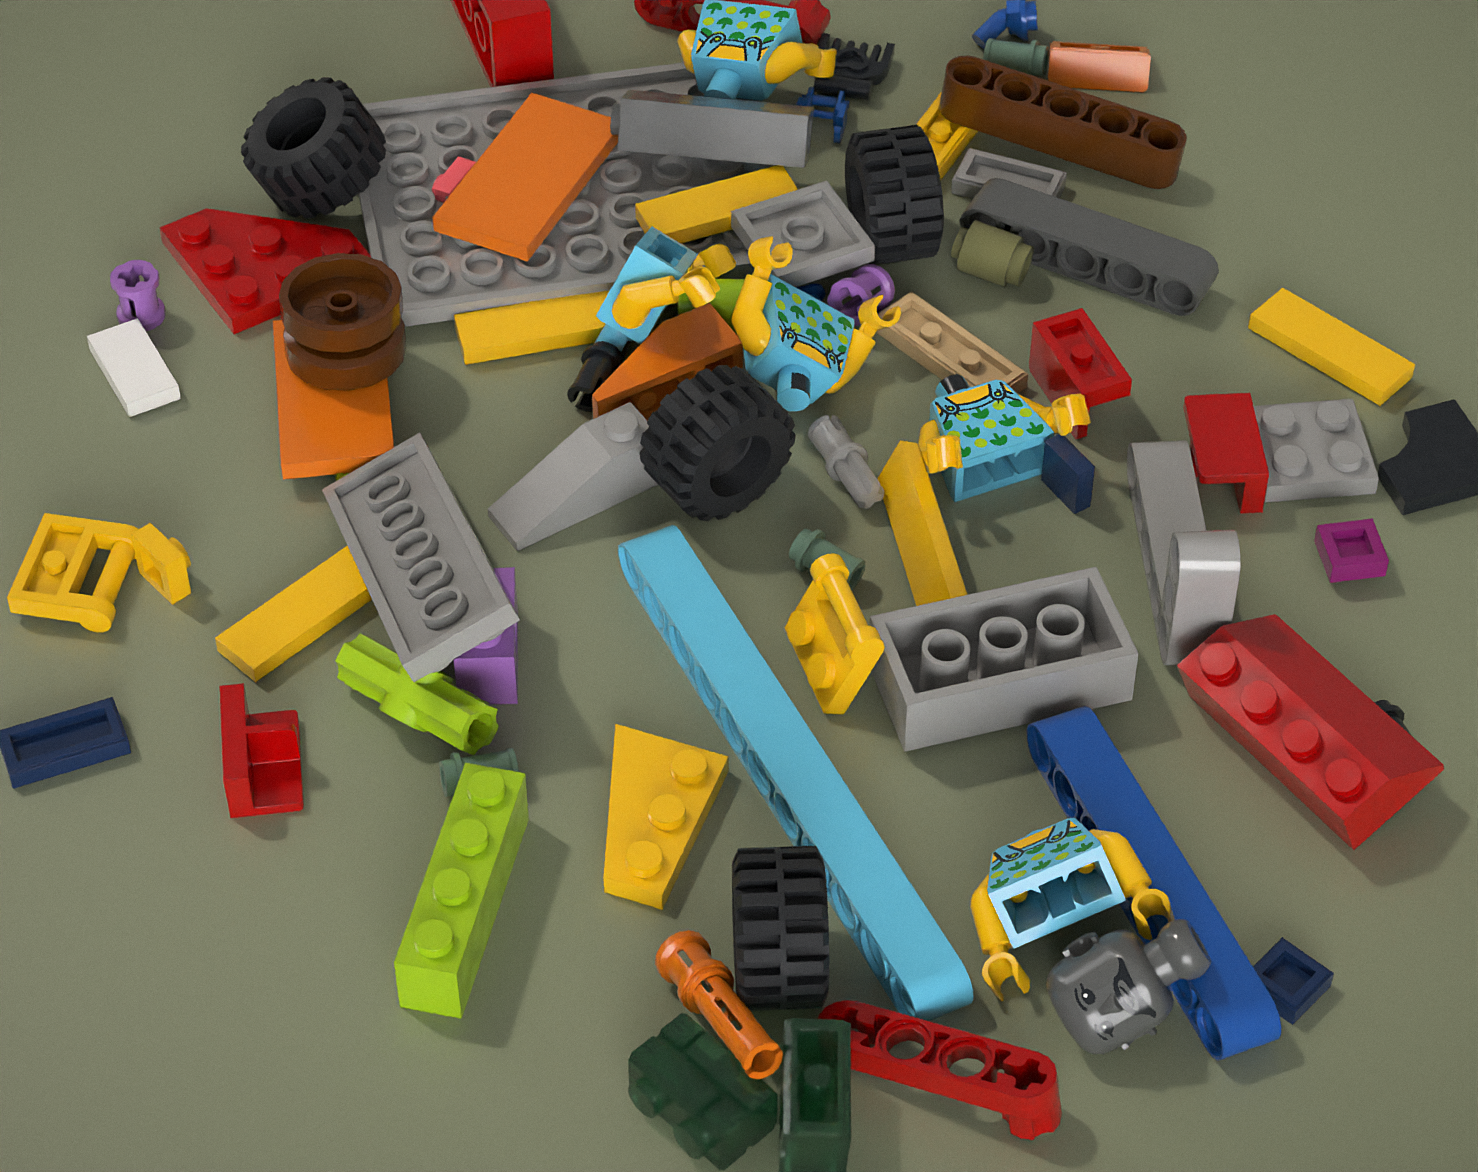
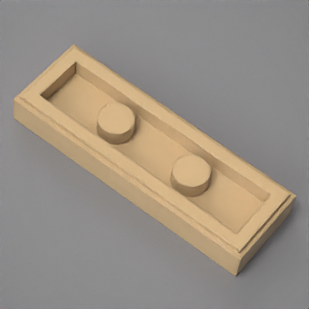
(946, 346)

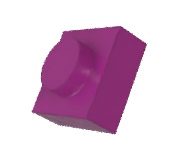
(1351, 550)

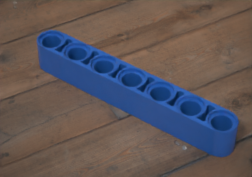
(1098, 789)

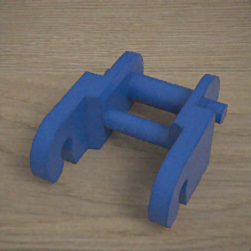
(839, 114)

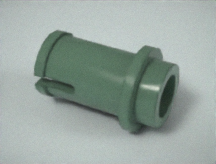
(1018, 56)
(812, 545)
(451, 769)

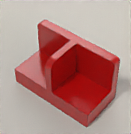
(1075, 359)
(1228, 446)
(259, 757)

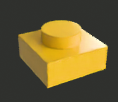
(162, 562)

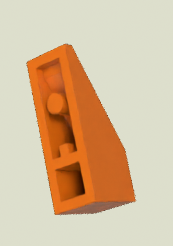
(668, 357)

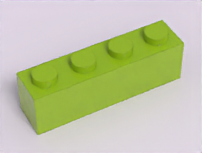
(462, 891)

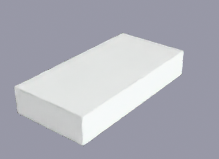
(133, 367)

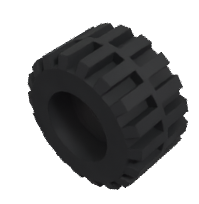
(313, 147)
(895, 192)
(717, 442)
(780, 928)

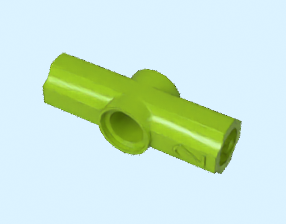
(426, 705)

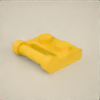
(59, 563)
(833, 636)

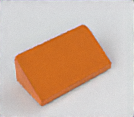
(1099, 66)

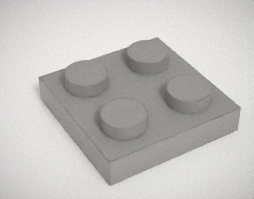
(816, 225)
(1315, 450)

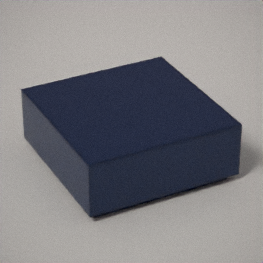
(1067, 473)
(1292, 979)

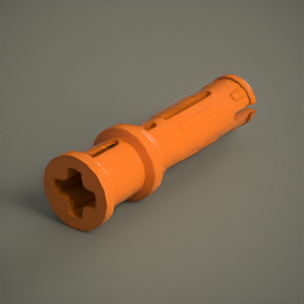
(751, 1044)

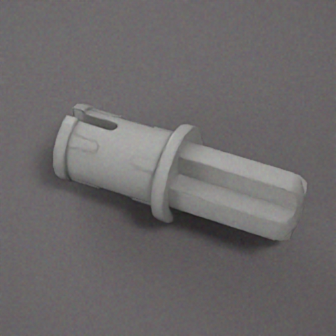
(845, 460)

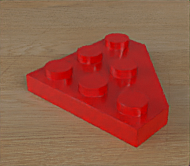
(246, 257)

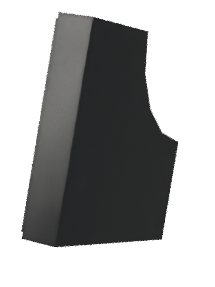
(1437, 461)

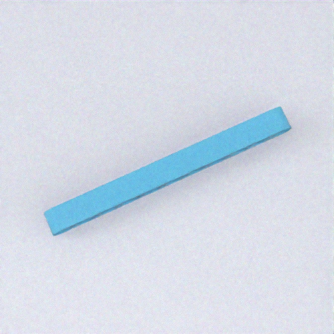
(796, 777)

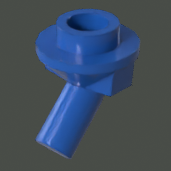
(1018, 17)

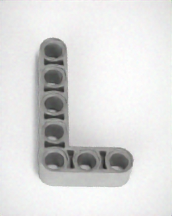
(1186, 568)

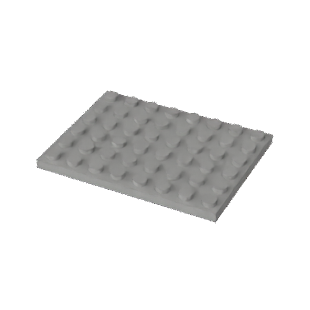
(584, 247)

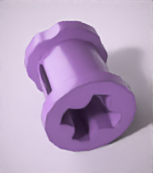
(859, 287)
(138, 295)

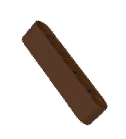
(1062, 122)

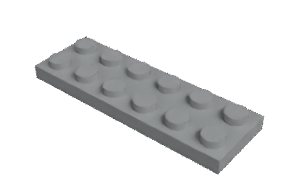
(419, 558)

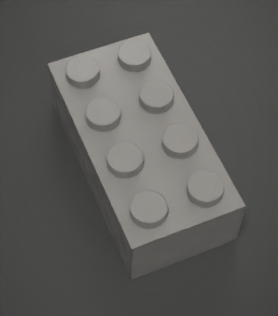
(1003, 658)

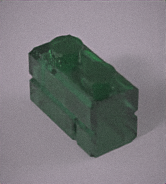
(701, 1093)
(815, 1096)

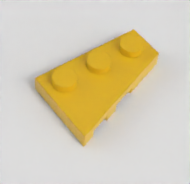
(656, 812)

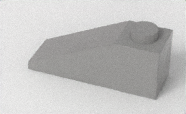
(577, 479)

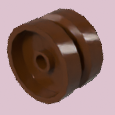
(343, 321)

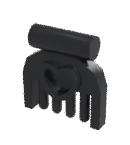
(854, 70)

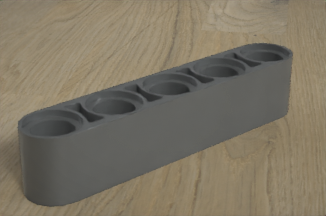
(1098, 247)

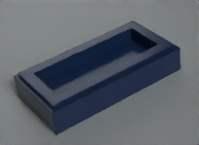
(63, 742)

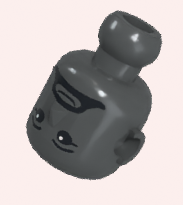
(1119, 987)

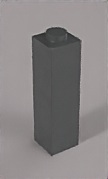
(713, 128)

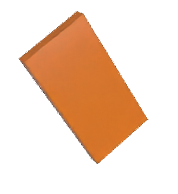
(527, 177)
(325, 428)

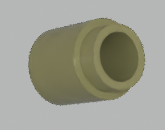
(992, 254)

